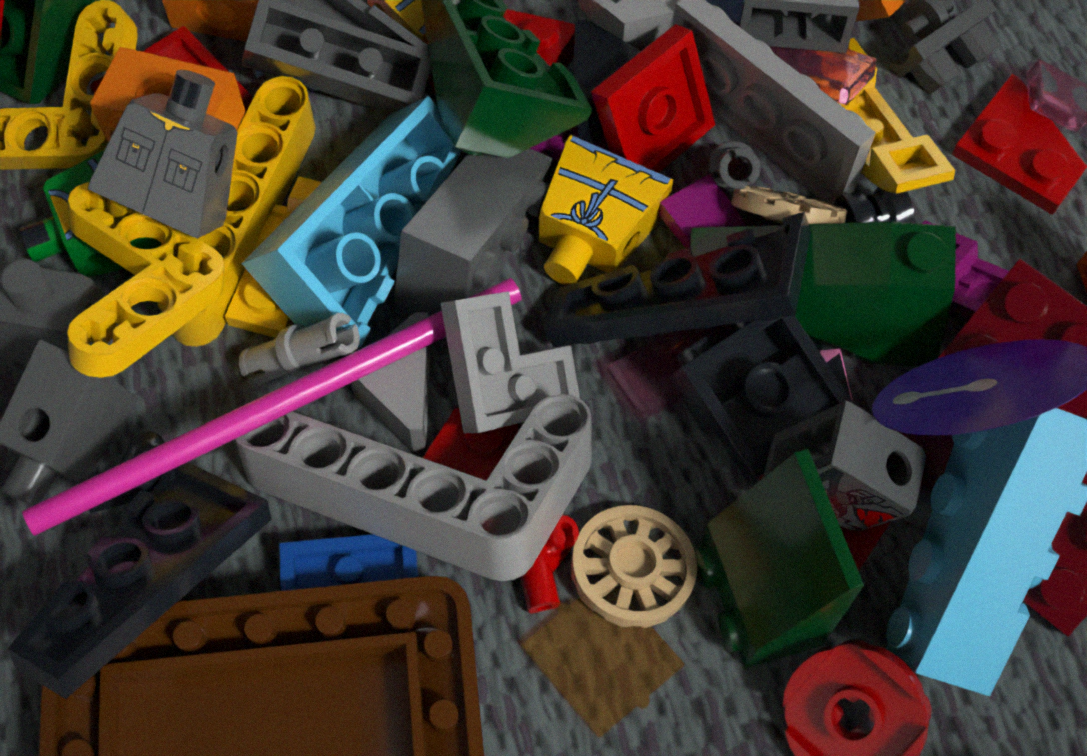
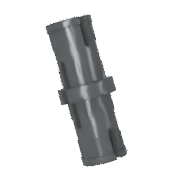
(746, 171)

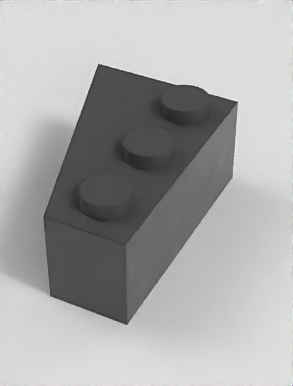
(339, 51)
(468, 230)

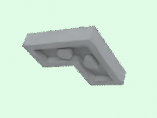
(490, 375)

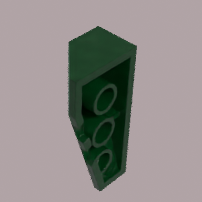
(493, 82)
(870, 286)

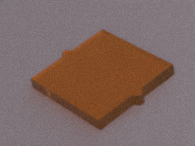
(600, 665)

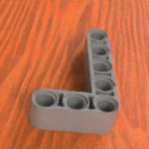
(425, 506)

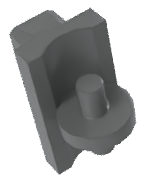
(930, 22)

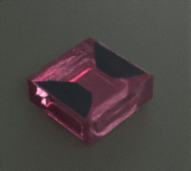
(1057, 95)

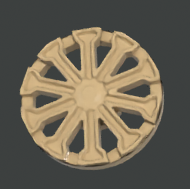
(778, 205)
(633, 565)

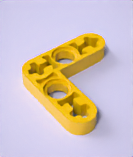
(70, 122)
(157, 279)

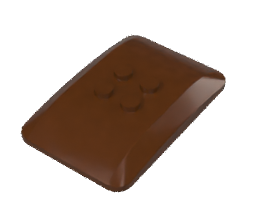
(286, 676)

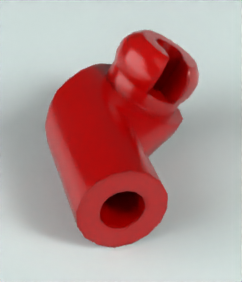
(538, 581)

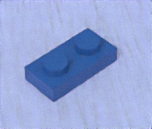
(344, 562)

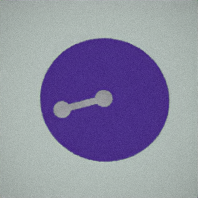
(983, 387)

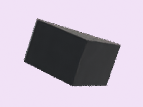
(595, 59)

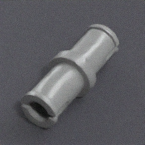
(299, 349)

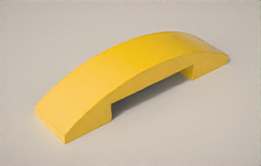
(895, 157)

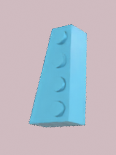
(347, 233)
(988, 547)

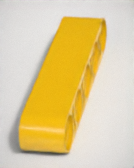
(273, 129)

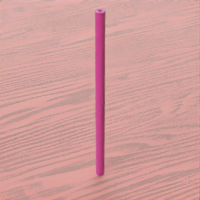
(243, 419)

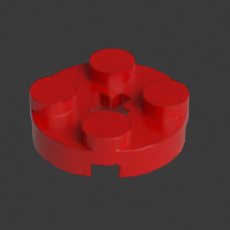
(855, 672)

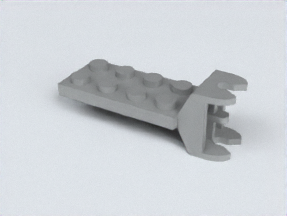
(754, 91)

